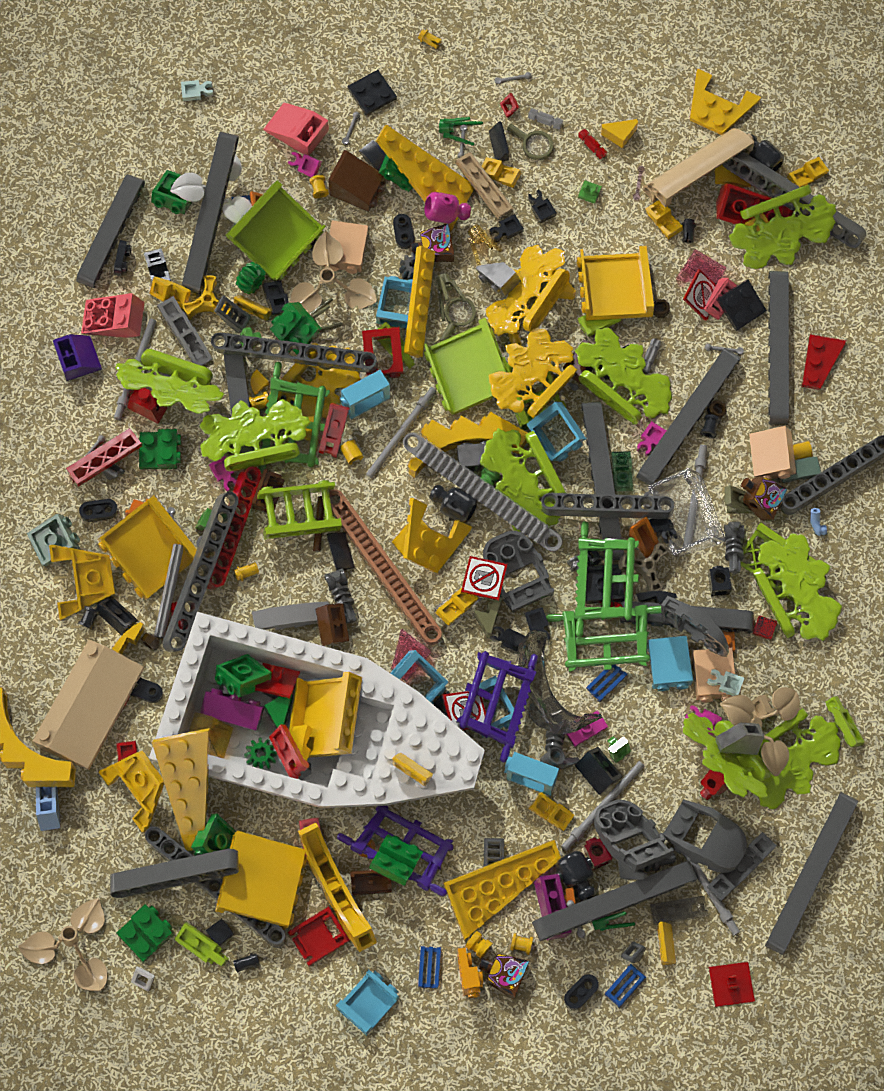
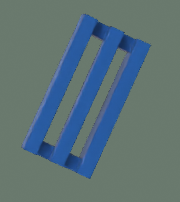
(605, 682)
(428, 984)
(614, 998)

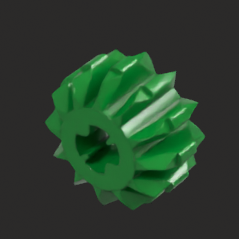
(250, 278)
(258, 748)

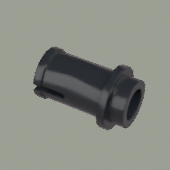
(688, 230)
(246, 962)

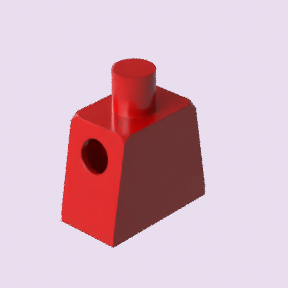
(145, 405)
(713, 784)

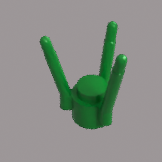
(447, 126)
(602, 923)

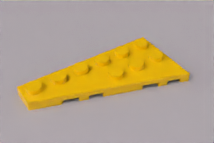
(423, 170)
(185, 776)
(490, 888)

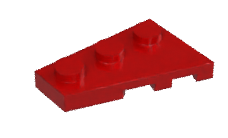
(820, 358)

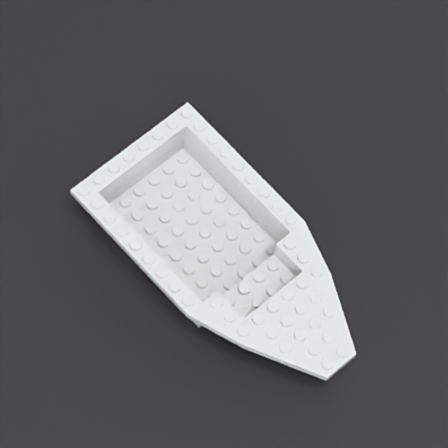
(388, 722)

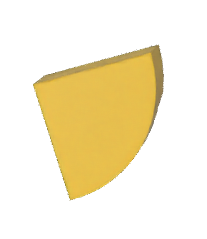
(258, 382)

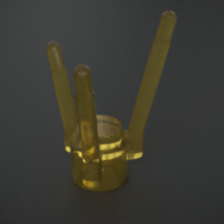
(478, 236)

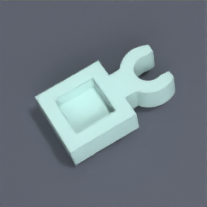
(192, 90)
(728, 683)

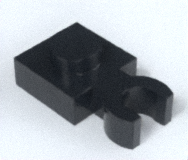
(542, 208)
(508, 227)
(663, 527)
(537, 620)
(509, 638)

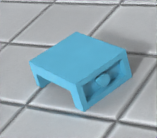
(670, 663)
(368, 1002)

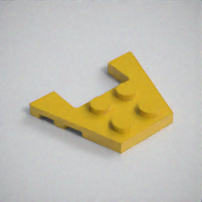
(715, 112)
(427, 546)
(91, 577)
(142, 781)

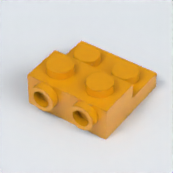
(470, 977)

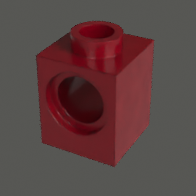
(597, 861)

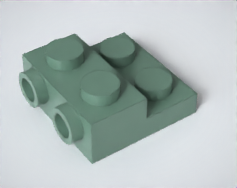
(52, 532)

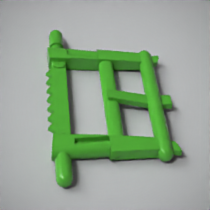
(316, 426)
(605, 612)
(640, 636)

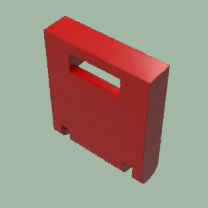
(315, 938)

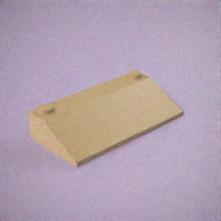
(88, 705)

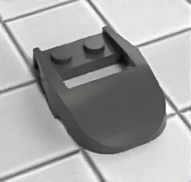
(517, 552)
(696, 623)
(622, 821)
(722, 848)

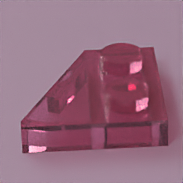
(707, 265)
(405, 644)

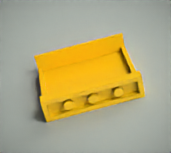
(616, 285)
(144, 545)
(330, 711)
(265, 880)

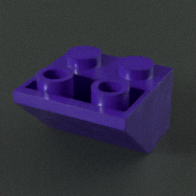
(77, 355)

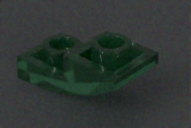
(622, 471)

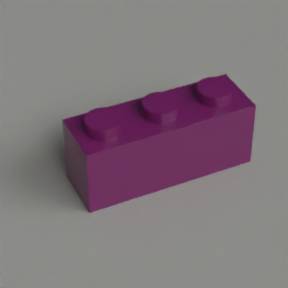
(232, 709)
(550, 897)

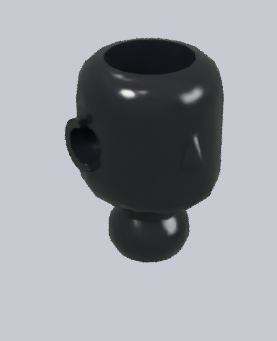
(767, 154)
(454, 503)
(575, 873)

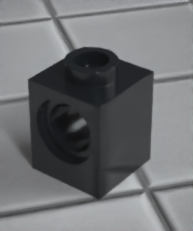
(719, 588)

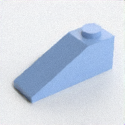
(47, 808)

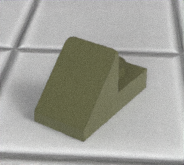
(734, 500)
(488, 620)

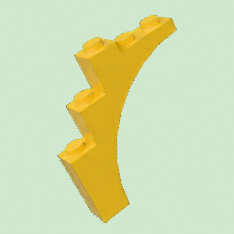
(463, 432)
(36, 769)
(335, 890)

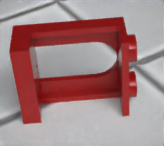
(395, 335)

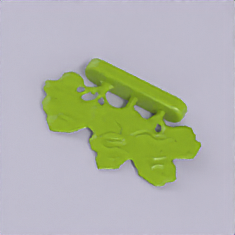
(781, 234)
(624, 369)
(172, 388)
(247, 429)
(517, 481)
(801, 582)
(730, 764)
(797, 772)

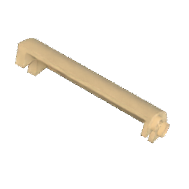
(698, 165)

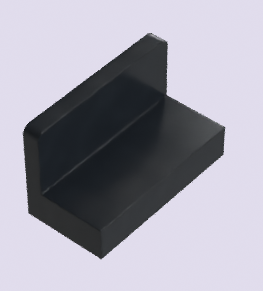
(598, 770)

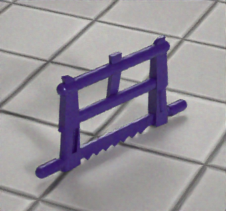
(485, 728)
(423, 881)

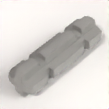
(545, 118)
(651, 354)

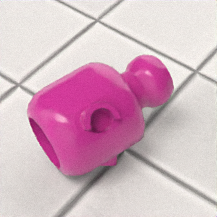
(445, 208)

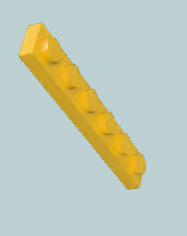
(419, 302)

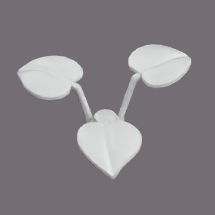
(190, 188)

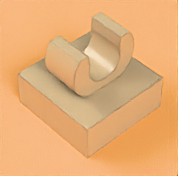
(762, 706)

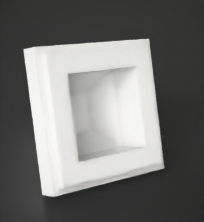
(141, 972)

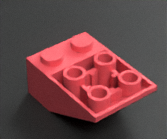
(298, 128)
(113, 316)

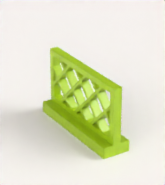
(765, 534)

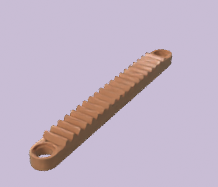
(384, 569)

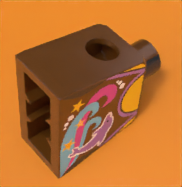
(438, 240)
(763, 496)
(505, 973)

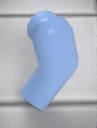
(815, 522)

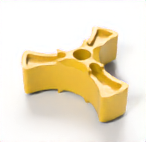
(206, 302)

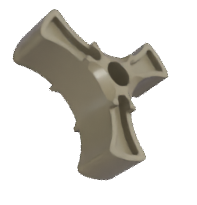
(647, 566)

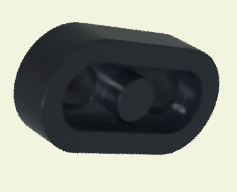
(403, 230)
(123, 251)
(98, 508)
(143, 689)
(579, 991)

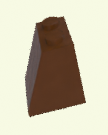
(356, 182)

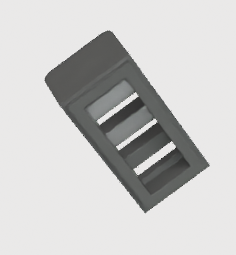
(243, 316)
(494, 842)

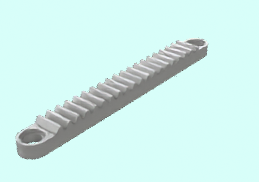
(482, 491)

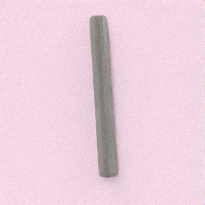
(169, 589)

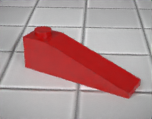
(735, 199)

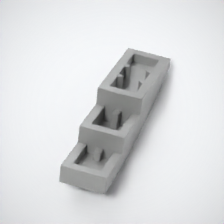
(184, 331)
(287, 616)

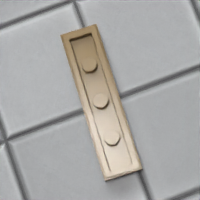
(484, 185)

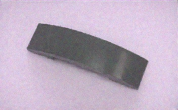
(754, 855)

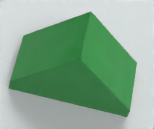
(278, 710)

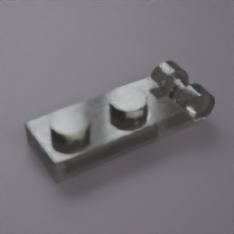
(678, 910)

